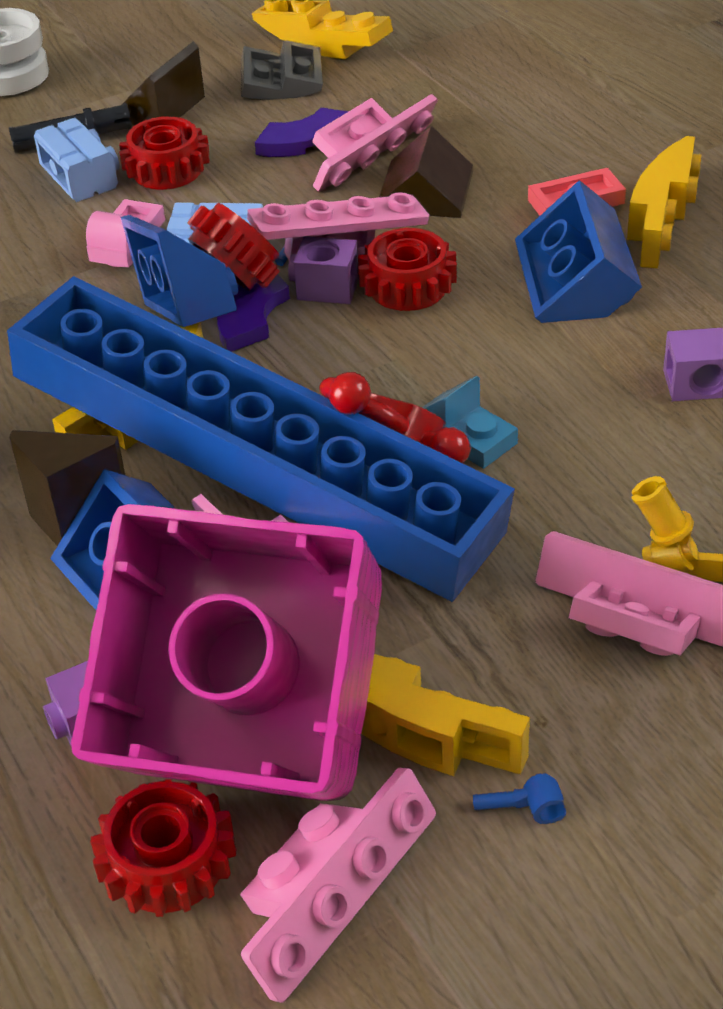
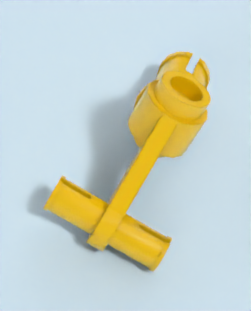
(672, 532)

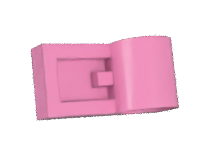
(106, 234)

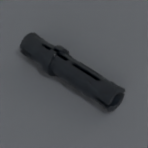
(101, 120)

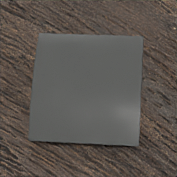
(281, 75)

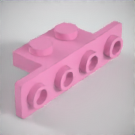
(364, 134)
(344, 219)
(631, 595)
(327, 877)

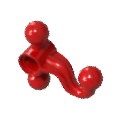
(352, 394)

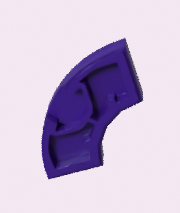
(293, 137)
(249, 322)

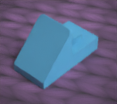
(487, 433)

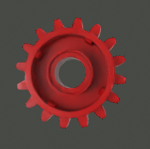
(164, 153)
(236, 244)
(407, 269)
(170, 876)

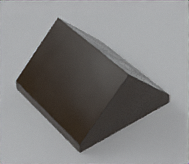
(170, 89)
(432, 174)
(60, 473)

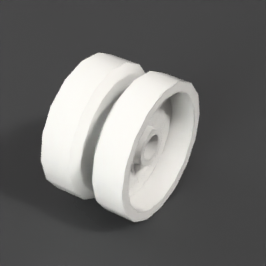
(21, 52)

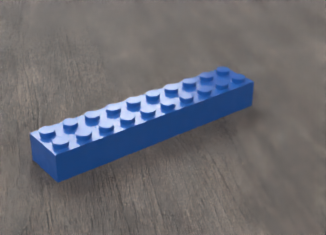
(262, 434)

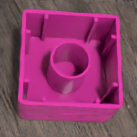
(231, 652)

